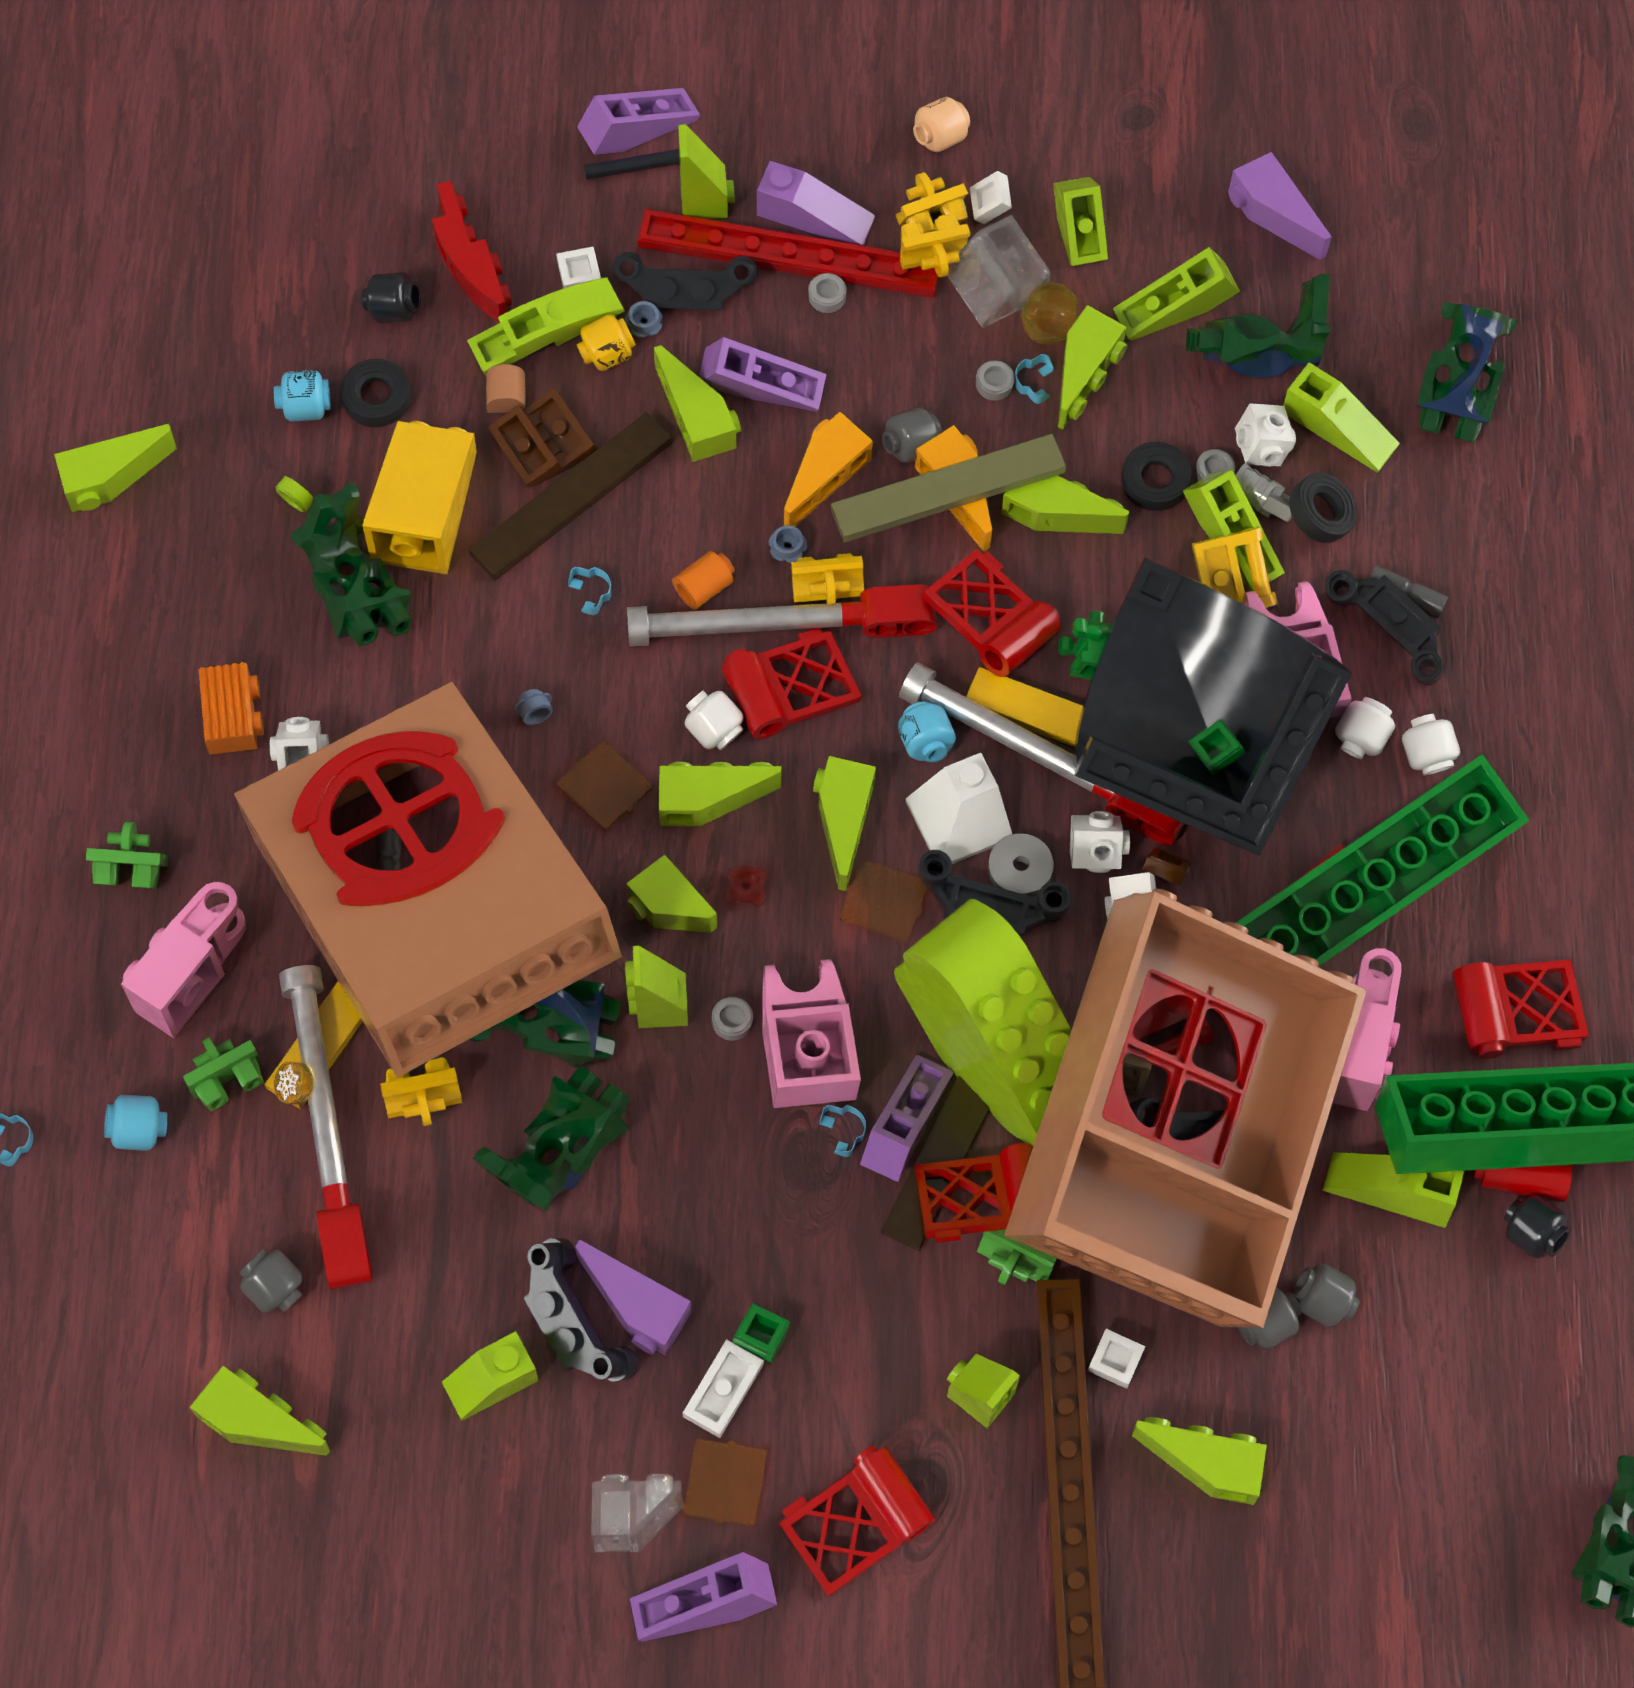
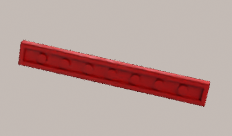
(783, 252)

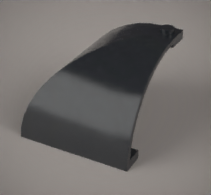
(1177, 667)

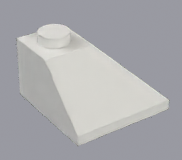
(960, 809)

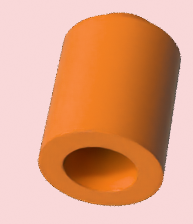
(704, 579)

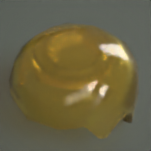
(1049, 313)

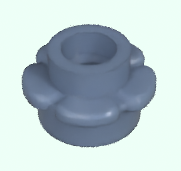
(644, 311)
(789, 535)
(534, 706)

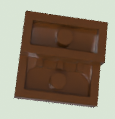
(542, 438)

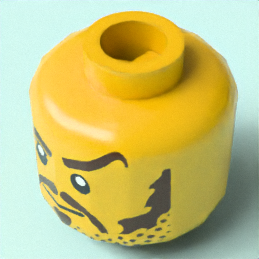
(606, 342)

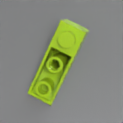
(1089, 350)
(1338, 417)
(1064, 507)
(704, 793)
(655, 991)
(1374, 1182)
(247, 1417)
(1214, 1463)

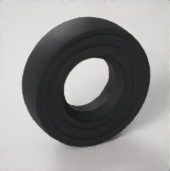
(375, 414)
(1160, 454)
(1337, 497)

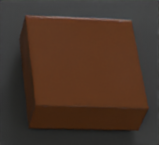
(1167, 866)

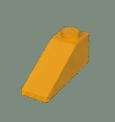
(946, 450)
(832, 458)

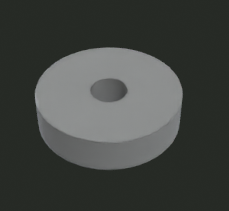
(1023, 849)

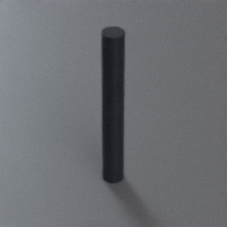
(632, 164)

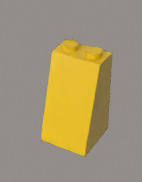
(420, 496)

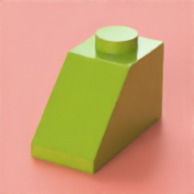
(1081, 220)
(669, 899)
(490, 1376)
(982, 1388)

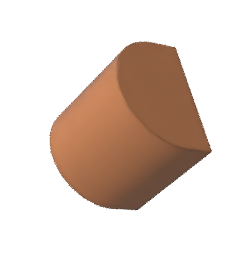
(505, 388)

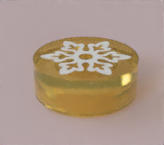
(293, 1083)

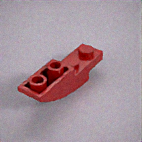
(467, 258)

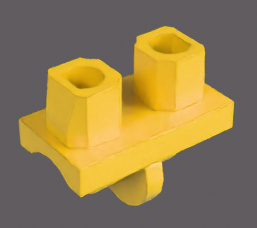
(946, 201)
(933, 248)
(827, 578)
(421, 1093)

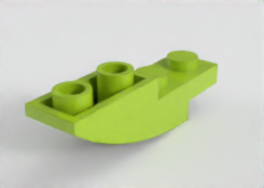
(544, 321)

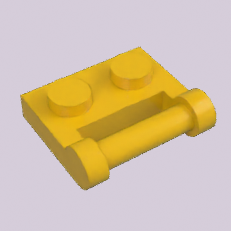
(1220, 569)

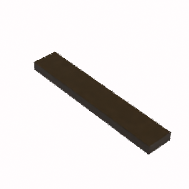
(570, 496)
(947, 1141)

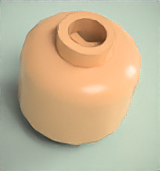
(941, 124)

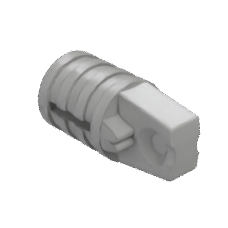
(1263, 493)

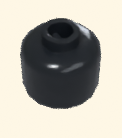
(391, 297)
(1536, 1226)

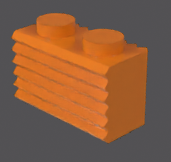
(229, 708)

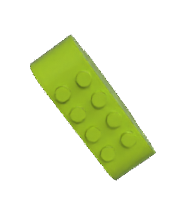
(988, 1013)

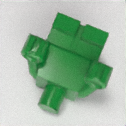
(1090, 642)

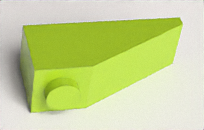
(702, 179)
(1178, 295)
(697, 407)
(107, 468)
(1225, 510)
(843, 806)

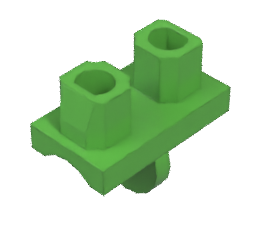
(145, 865)
(221, 1065)
(1015, 1258)

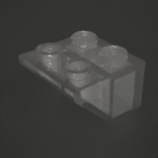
(997, 271)
(632, 1512)

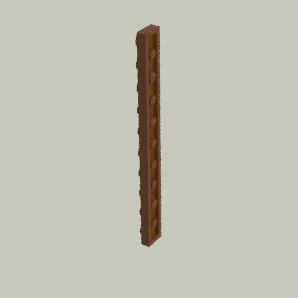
(1069, 1485)

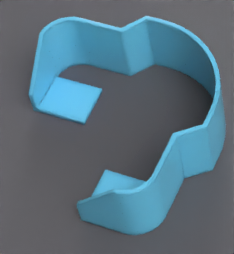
(1040, 396)
(577, 584)
(829, 1121)
(5, 1155)

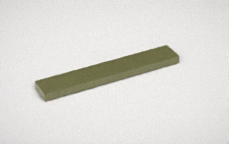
(948, 488)

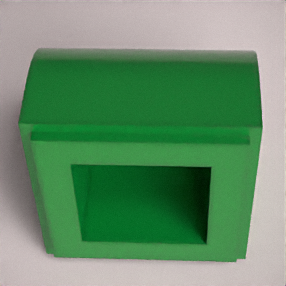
(1216, 747)
(761, 1333)

